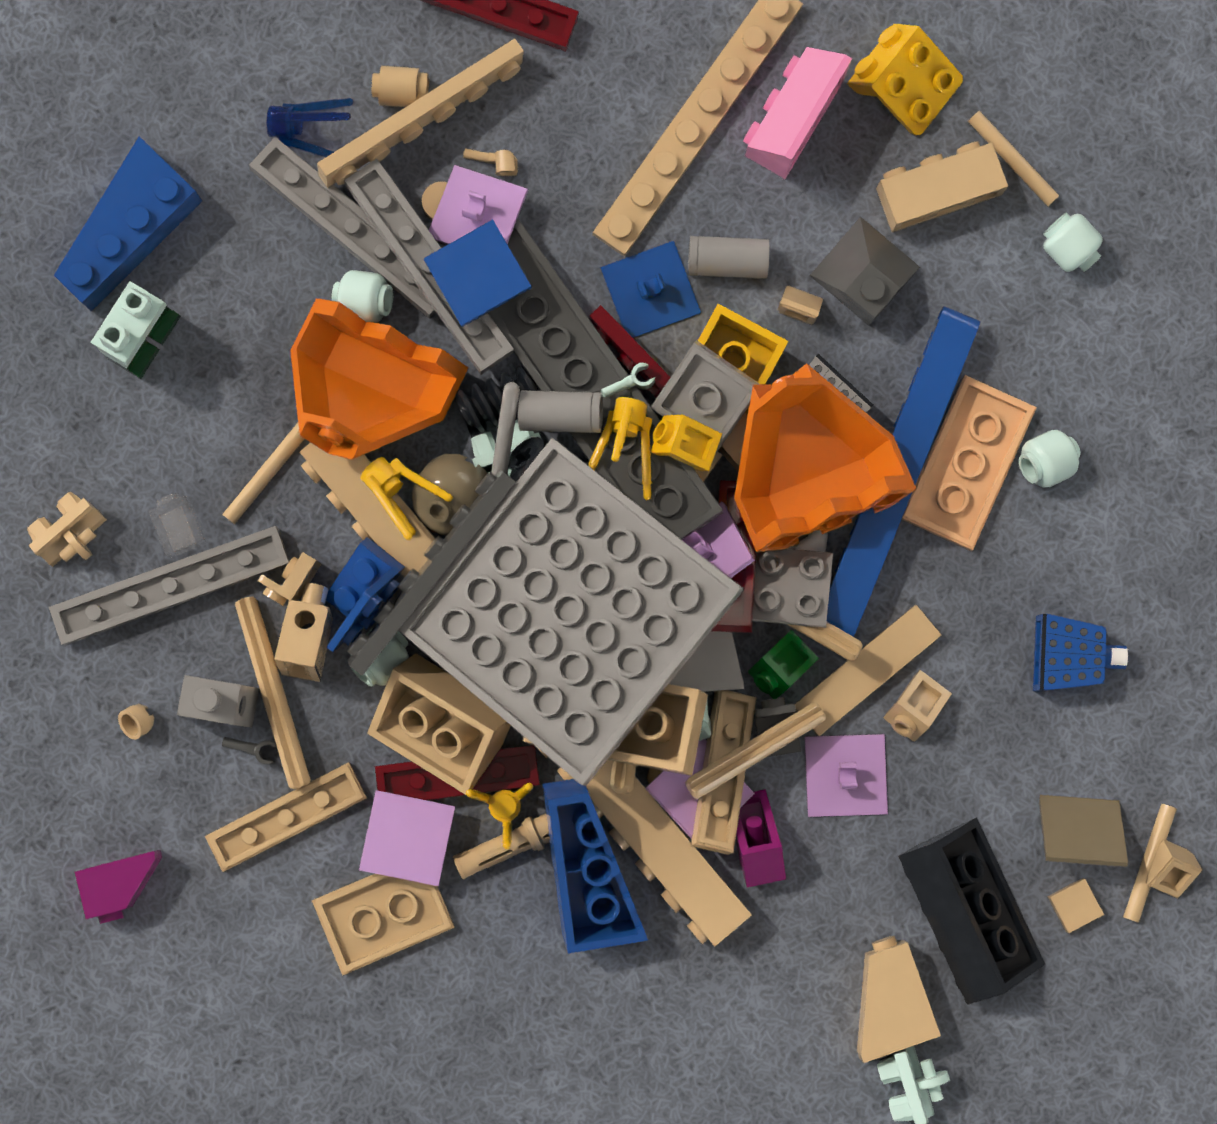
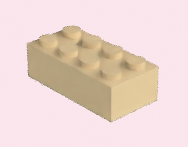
(666, 733)

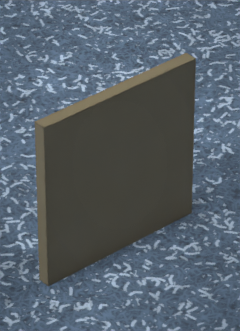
(1083, 830)

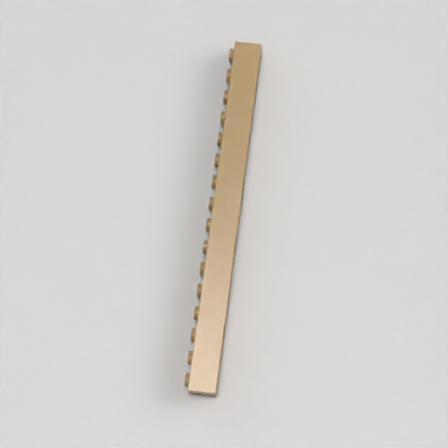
(635, 815)

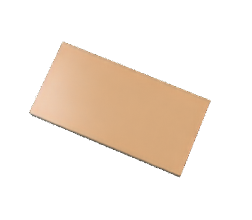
(968, 462)

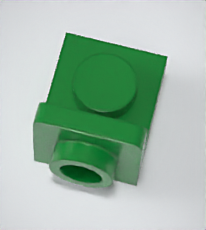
(782, 665)

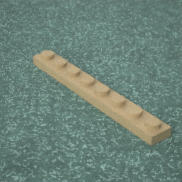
(695, 123)

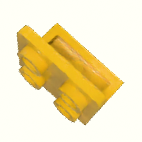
(907, 76)

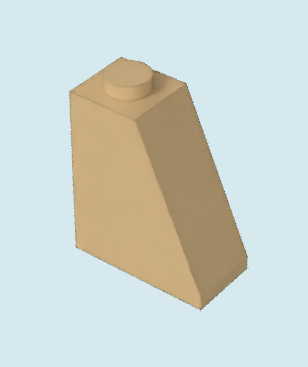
(892, 1002)

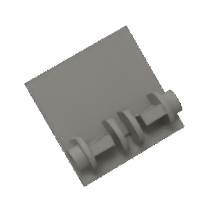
(792, 587)

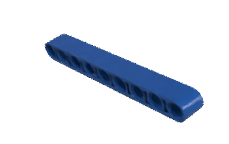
(914, 435)

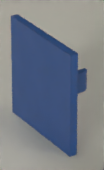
(477, 273)
(650, 290)

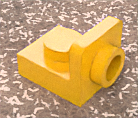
(686, 441)

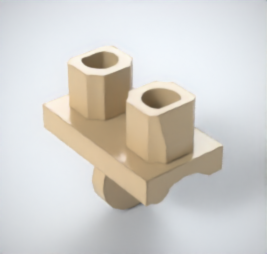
(67, 534)

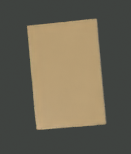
(380, 918)

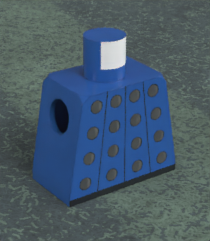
(1072, 653)

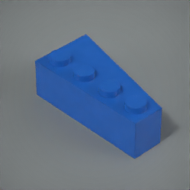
(589, 884)

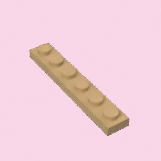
(409, 121)

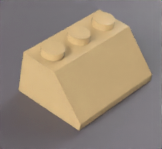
(438, 723)

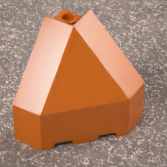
(366, 382)
(812, 462)

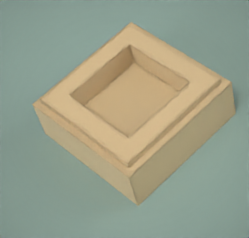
(1075, 905)

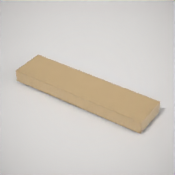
(872, 667)
(719, 809)
(286, 817)

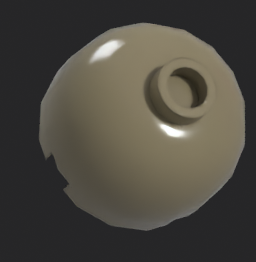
(453, 476)

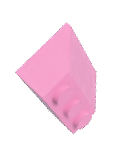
(796, 109)

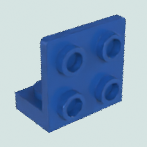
(361, 589)

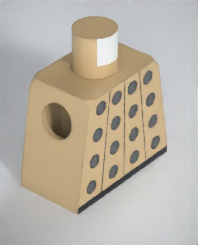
(300, 650)

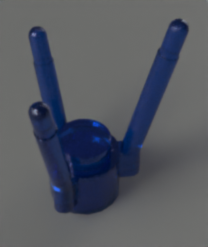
(288, 121)

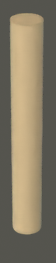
(1013, 158)
(264, 475)
(1141, 889)

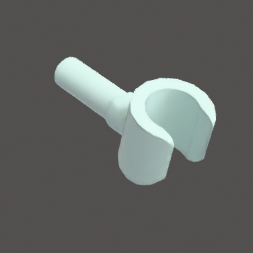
(629, 382)

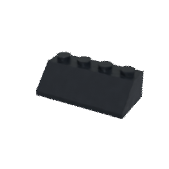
(972, 912)

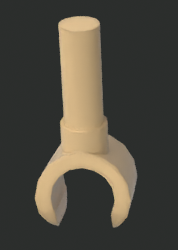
(504, 159)

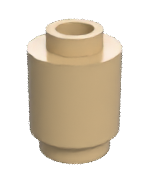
(399, 85)

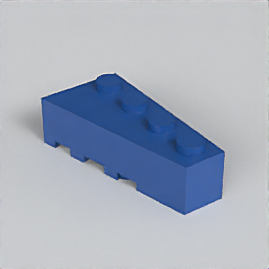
(127, 224)

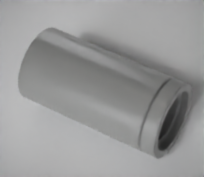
(728, 257)
(560, 411)

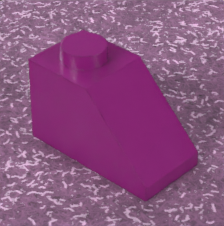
(759, 842)
(115, 885)

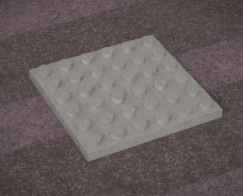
(570, 611)

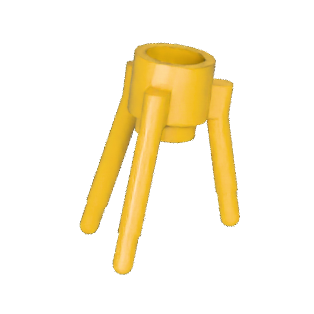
(626, 420)
(385, 482)
(504, 807)

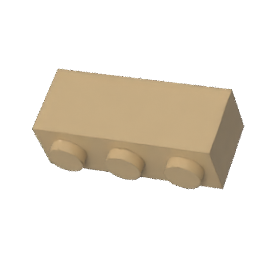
(941, 185)

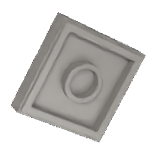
(706, 391)

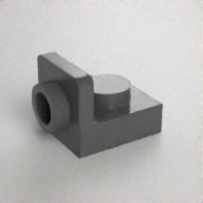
(771, 714)

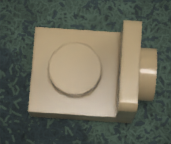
(296, 574)
(917, 706)

